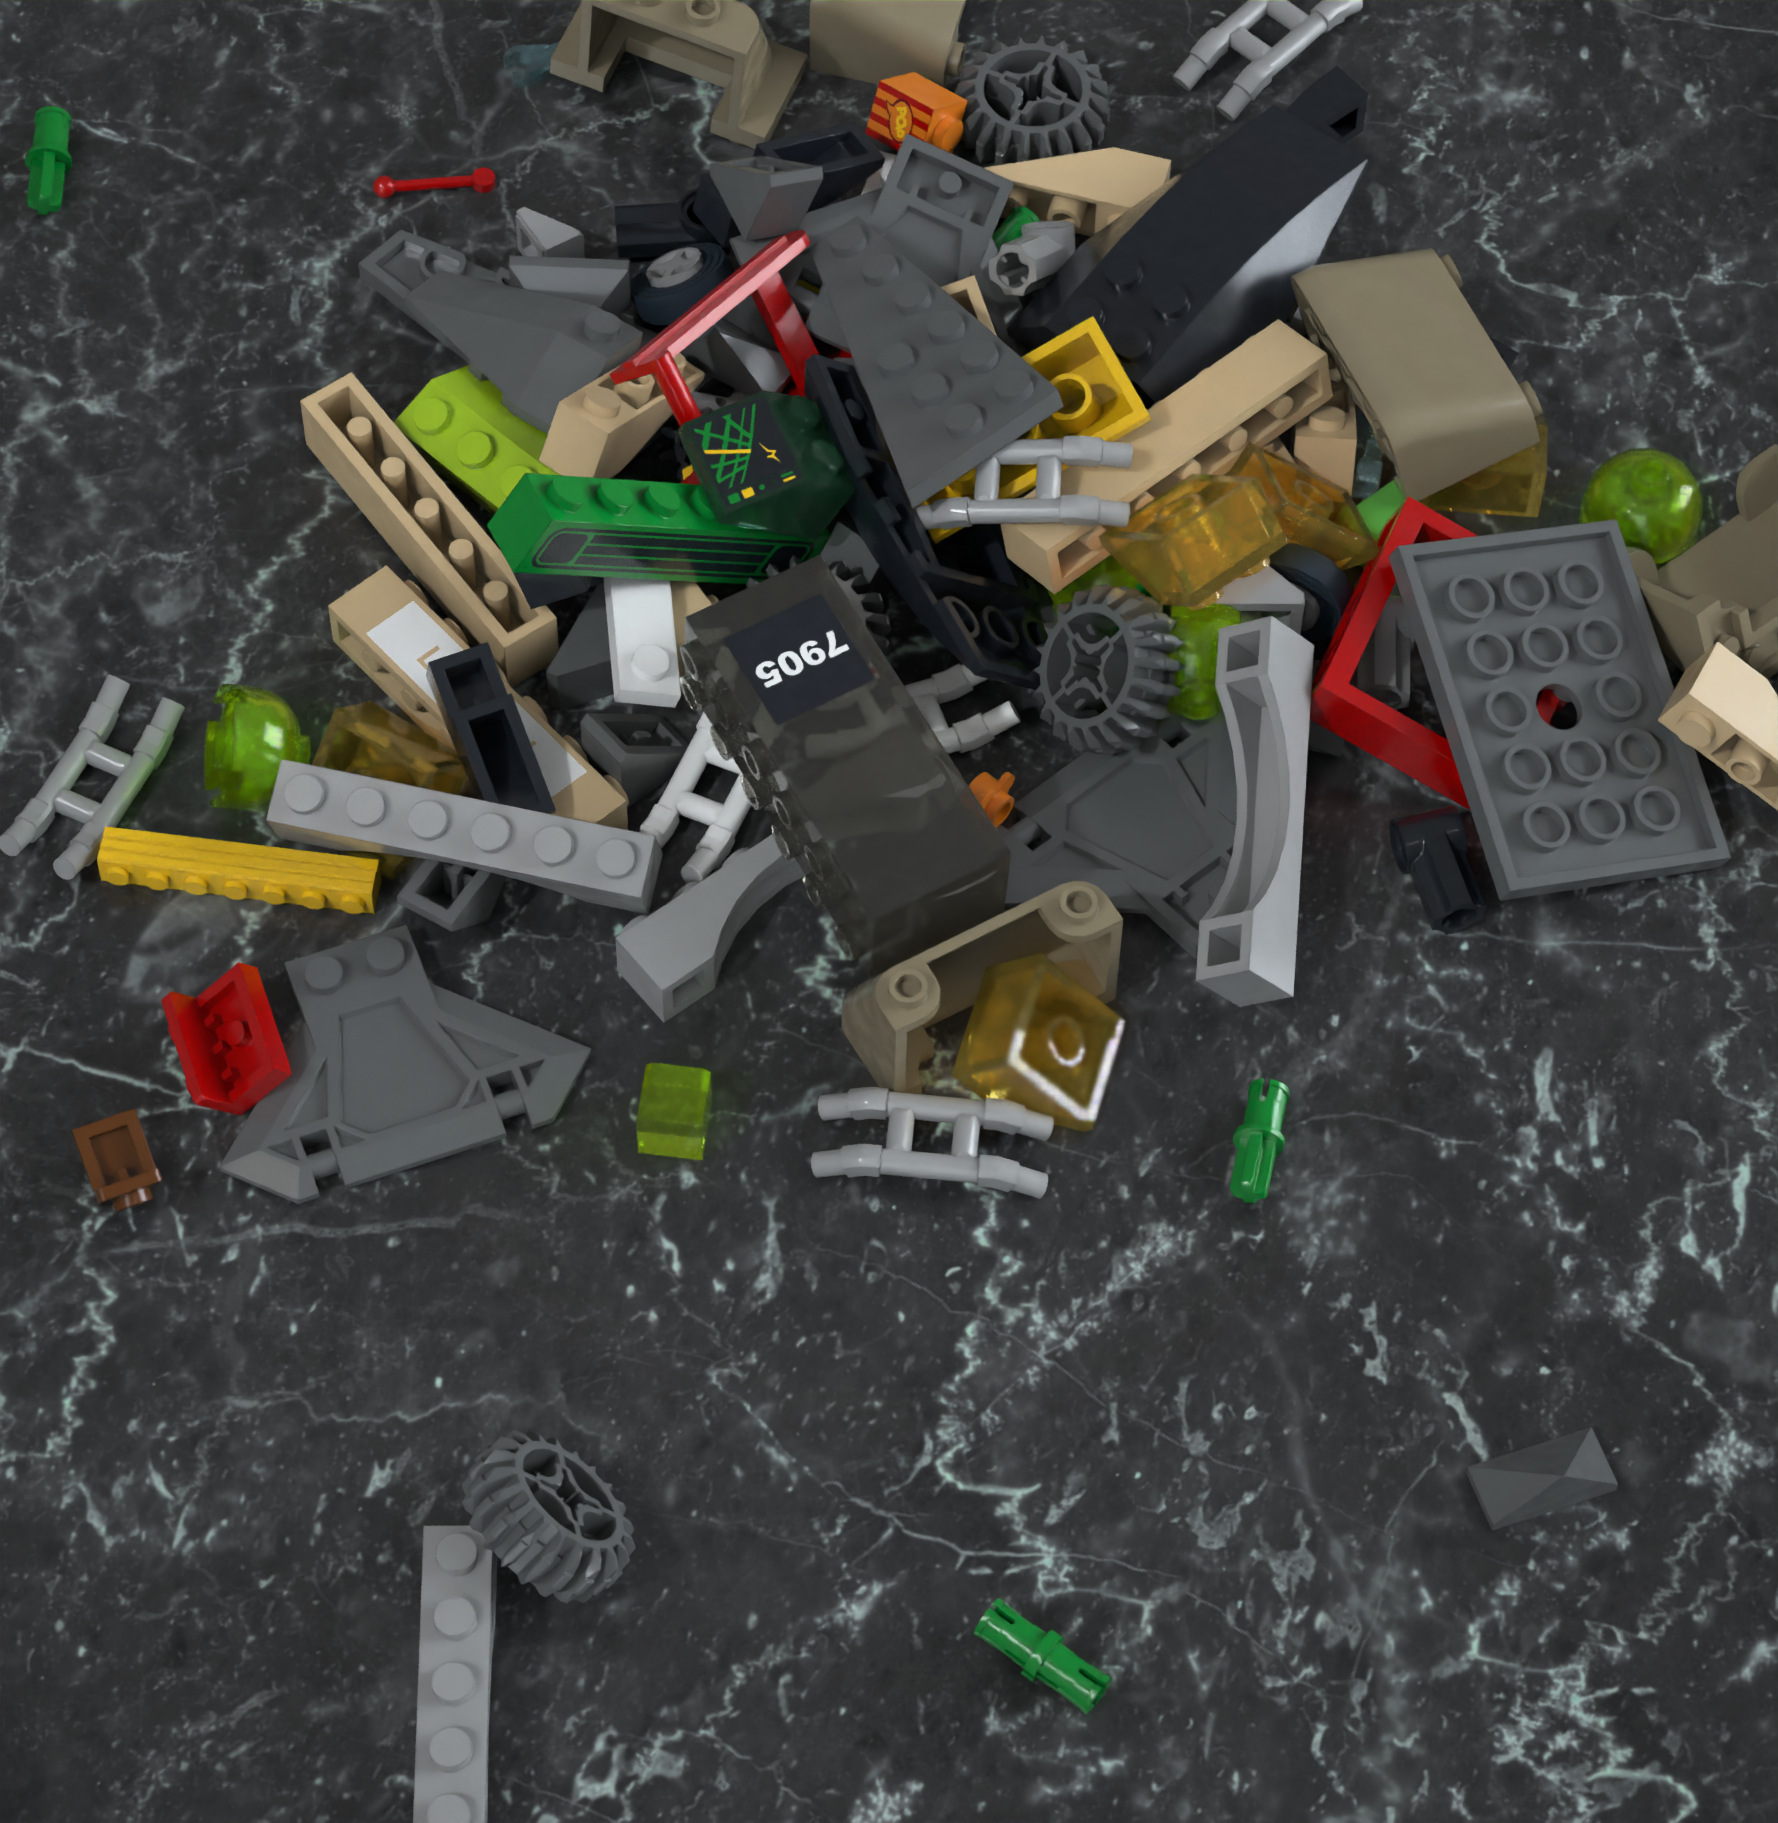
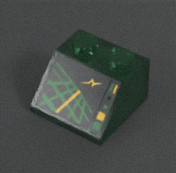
(769, 464)

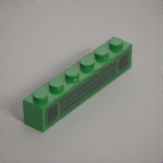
(633, 532)

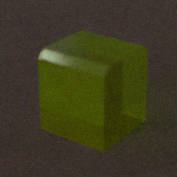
(674, 1111)

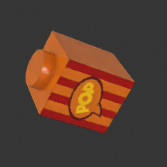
(916, 108)

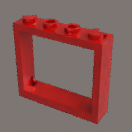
(1360, 716)

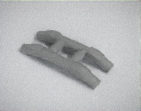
(1265, 60)
(1047, 505)
(90, 749)
(963, 1162)

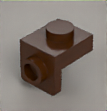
(117, 1160)

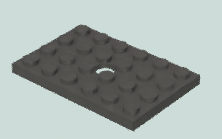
(1566, 616)

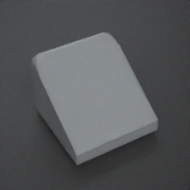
(547, 237)

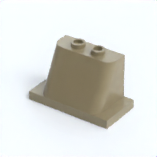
(697, 37)

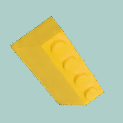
(1095, 402)

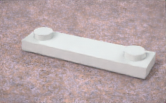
(642, 641)

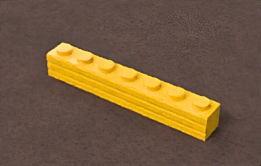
(239, 870)

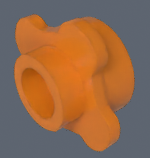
(994, 795)

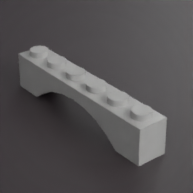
(394, 818)
(1252, 926)
(681, 946)
(454, 1676)

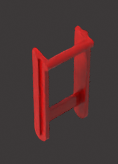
(755, 277)

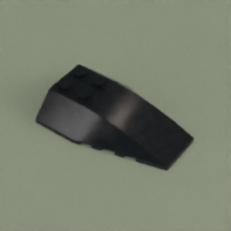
(1204, 254)
(956, 587)

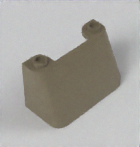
(887, 39)
(1418, 365)
(1724, 583)
(888, 1013)

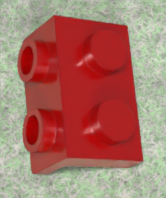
(228, 1041)

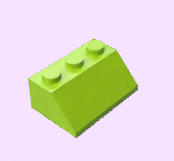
(472, 437)

